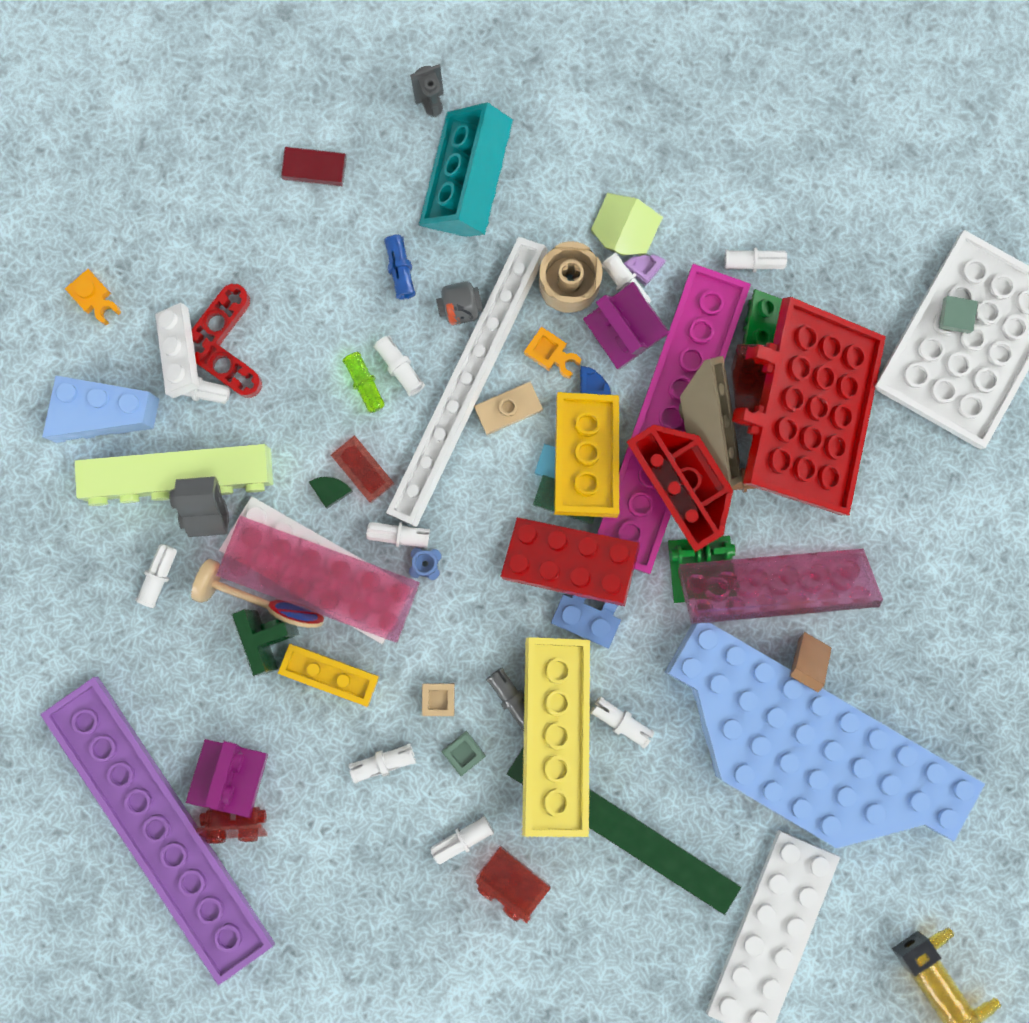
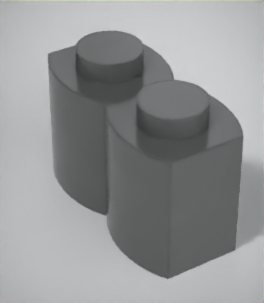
(200, 506)

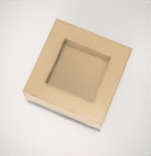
(438, 699)

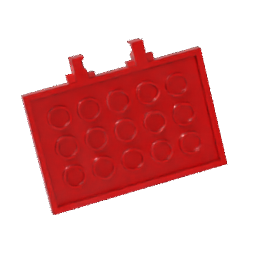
(812, 407)

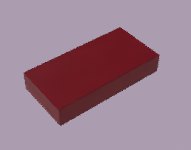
(313, 166)

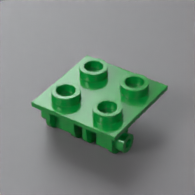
(761, 318)
(682, 553)

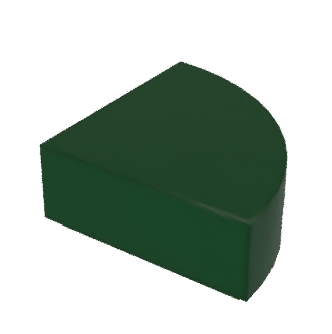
(330, 490)

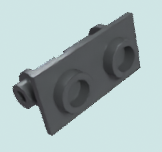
(427, 88)

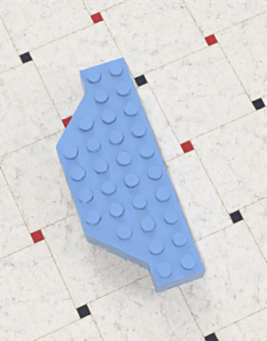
(813, 751)

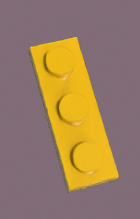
(328, 675)

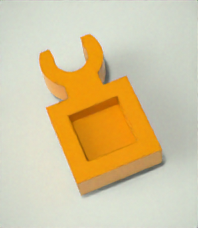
(91, 295)
(548, 350)

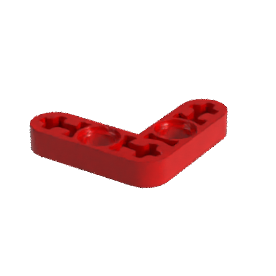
(214, 351)

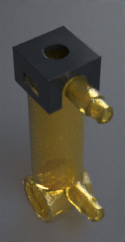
(923, 962)

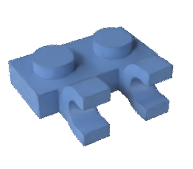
(586, 620)

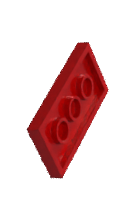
(570, 561)

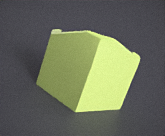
(625, 225)

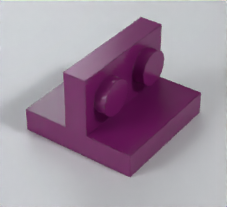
(625, 325)
(227, 778)

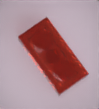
(362, 469)

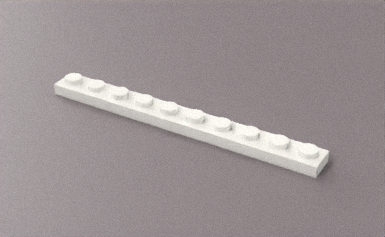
(467, 382)

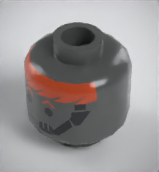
(459, 303)

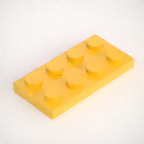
(587, 455)

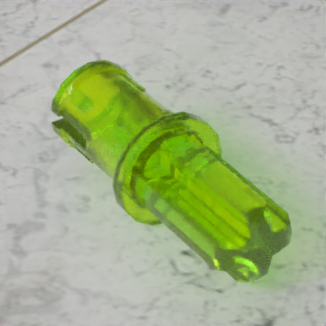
(364, 382)

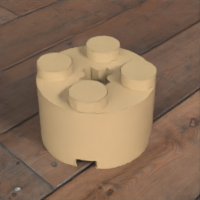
(587, 274)

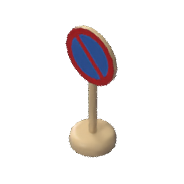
(207, 582)

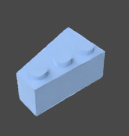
(96, 409)

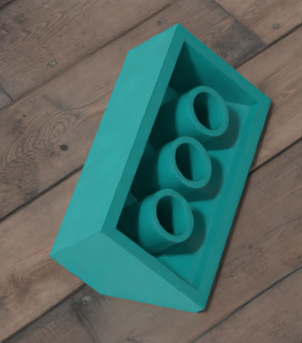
(466, 170)

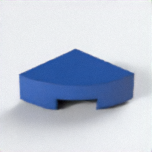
(592, 382)

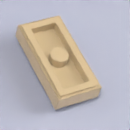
(508, 408)

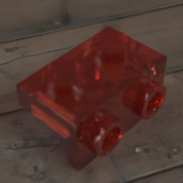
(511, 884)

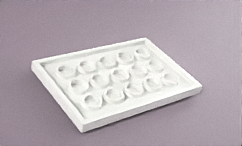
(958, 376)

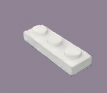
(177, 350)

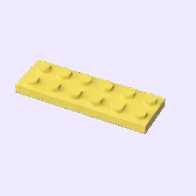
(556, 738)

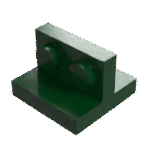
(259, 637)

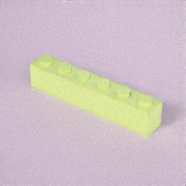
(156, 473)

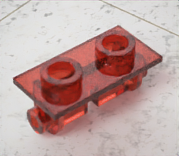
(220, 827)

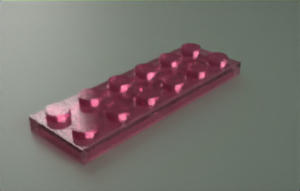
(318, 579)
(778, 586)

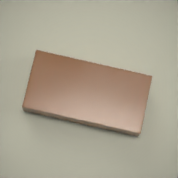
(811, 662)

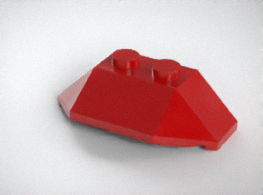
(685, 481)

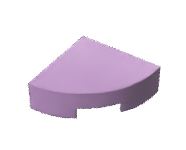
(645, 267)

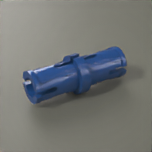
(399, 267)

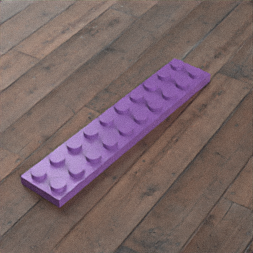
(158, 830)

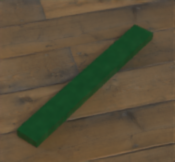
(653, 849)

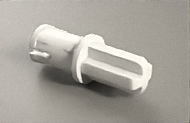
(755, 259)
(621, 274)
(210, 392)
(398, 534)
(156, 575)
(461, 840)

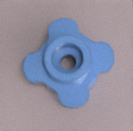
(430, 571)

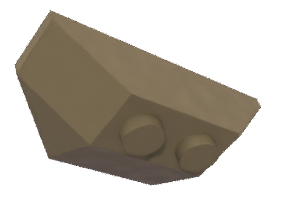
(709, 413)

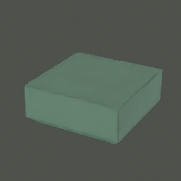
(958, 314)
(463, 753)

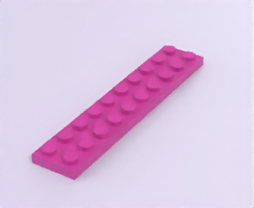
(698, 332)

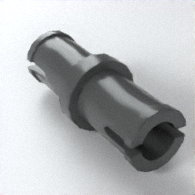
(511, 697)

